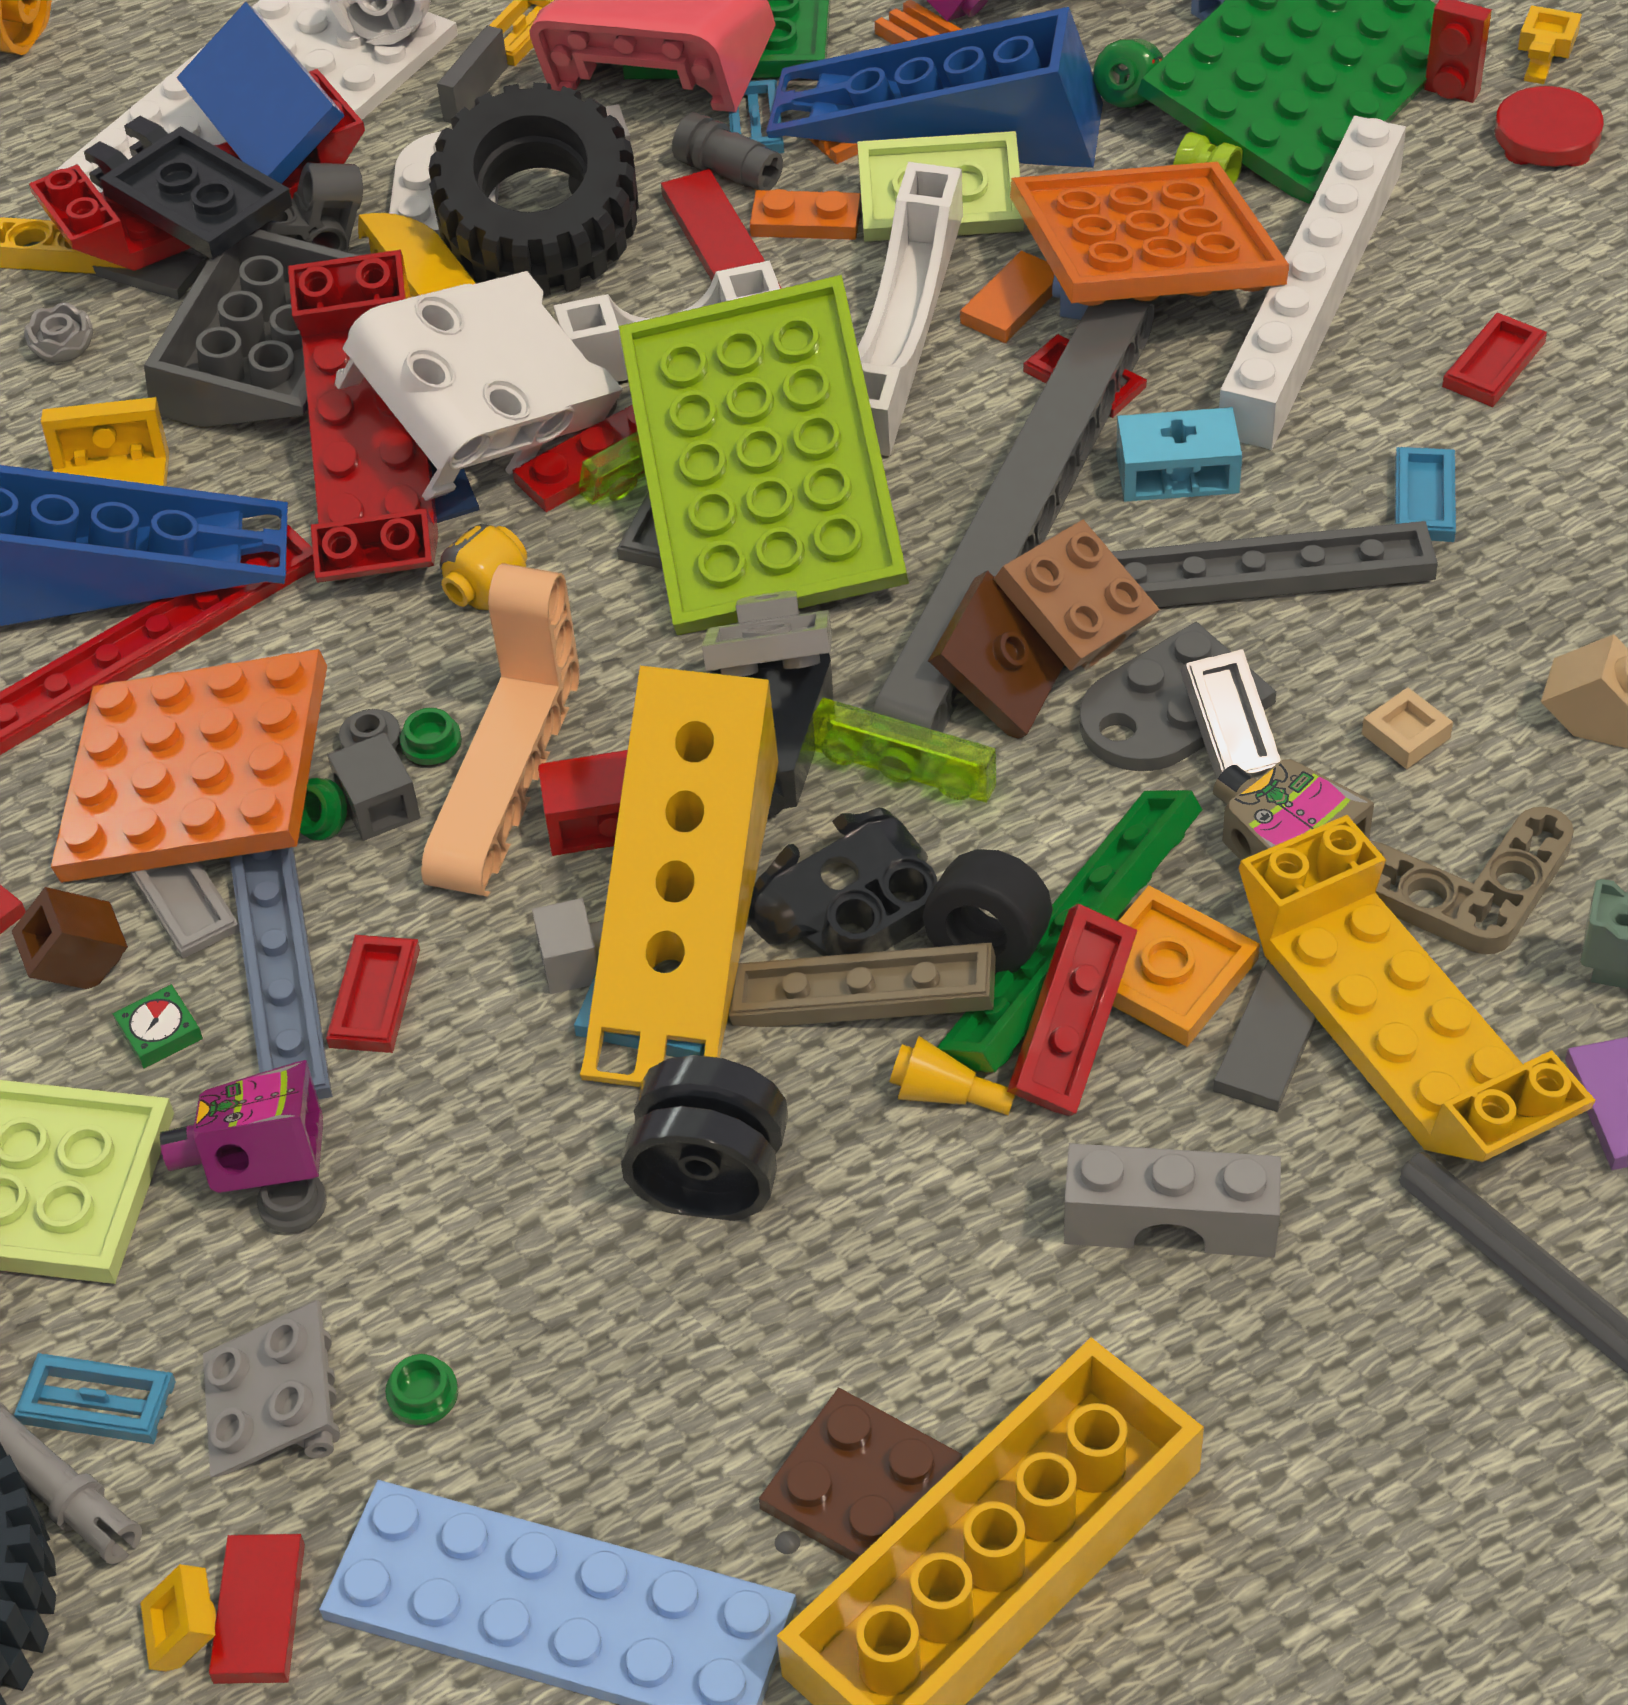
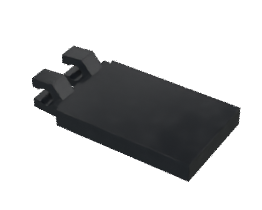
(187, 186)

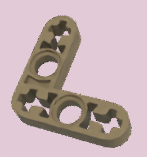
(1471, 902)

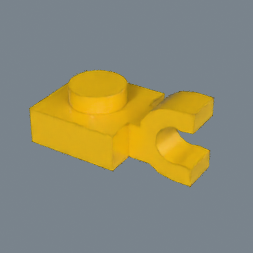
(1547, 35)

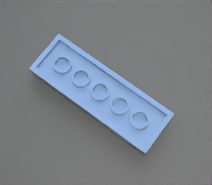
(555, 1604)

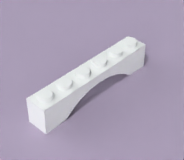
(915, 265)

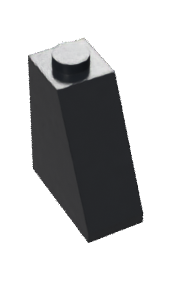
(794, 700)

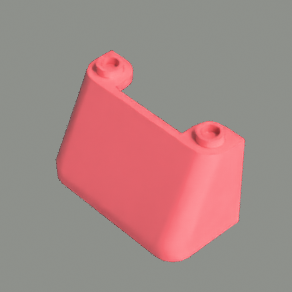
(703, 40)

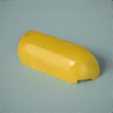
(426, 257)

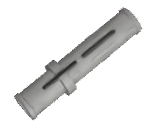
(72, 1498)

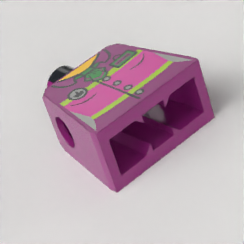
(252, 1131)

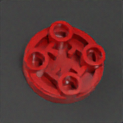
(1548, 126)

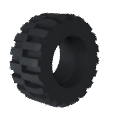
(528, 132)

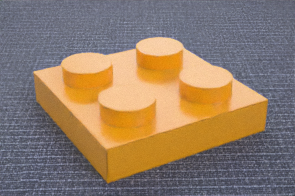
(1179, 965)

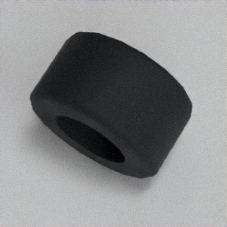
(1001, 887)

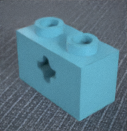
(1178, 454)

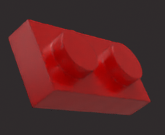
(1457, 49)

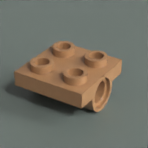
(1077, 596)

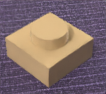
(1407, 728)

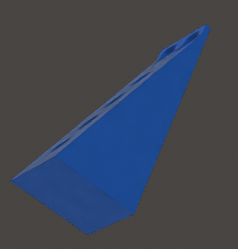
(974, 80)
(117, 543)

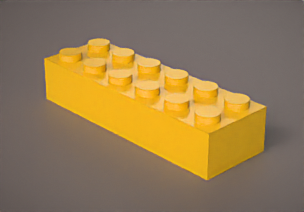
(997, 1542)

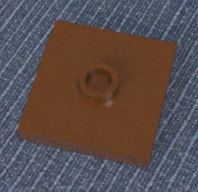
(997, 658)

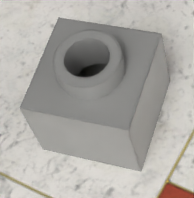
(567, 944)

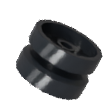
(705, 1138)

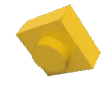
(178, 1618)

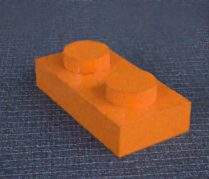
(805, 214)

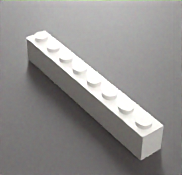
(1320, 269)

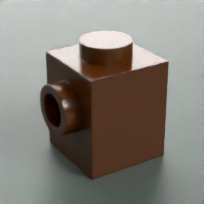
(69, 939)

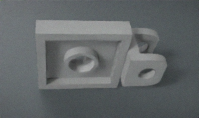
(767, 632)

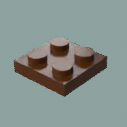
(854, 1475)

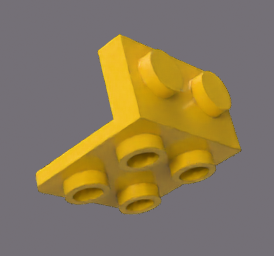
(109, 440)

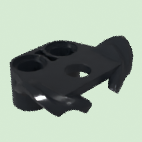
(796, 903)

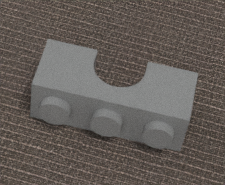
(1217, 1194)

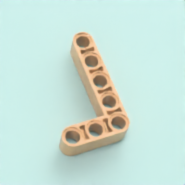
(537, 673)

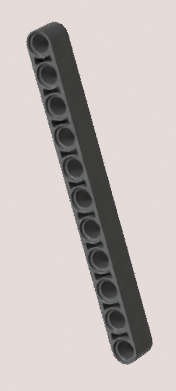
(1023, 494)

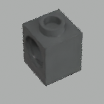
(375, 786)

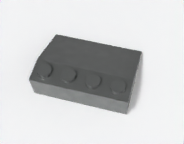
(234, 338)

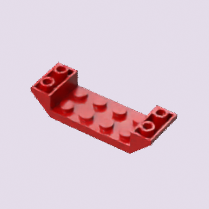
(121, 237)
(363, 457)

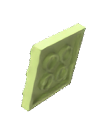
(74, 1176)

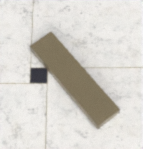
(864, 986)

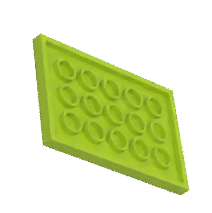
(761, 453)

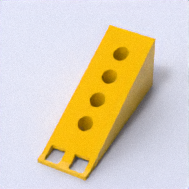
(682, 863)

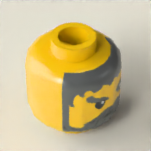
(472, 560)

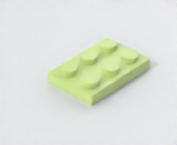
(987, 169)

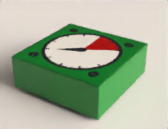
(157, 1026)

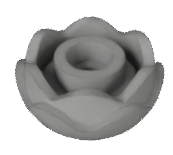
(59, 332)

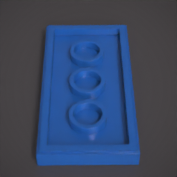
(259, 95)

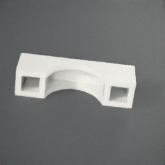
(595, 320)

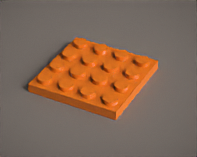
(1147, 233)
(191, 766)

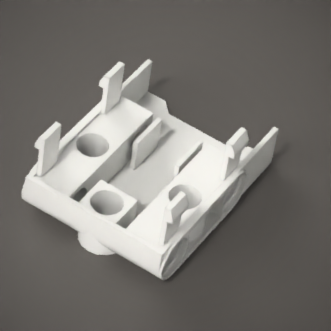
(477, 374)

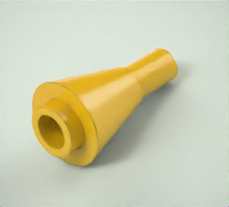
(936, 1077)

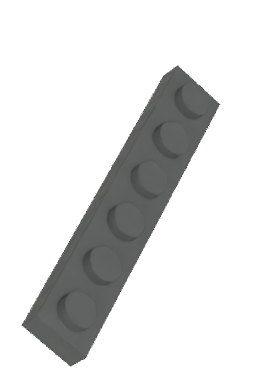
(1283, 564)

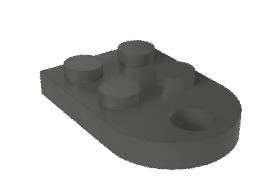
(1153, 703)

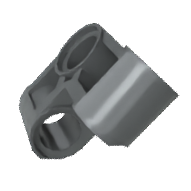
(322, 206)

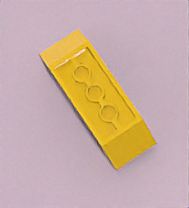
(1393, 1004)

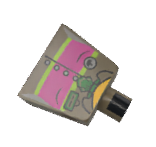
(1283, 805)

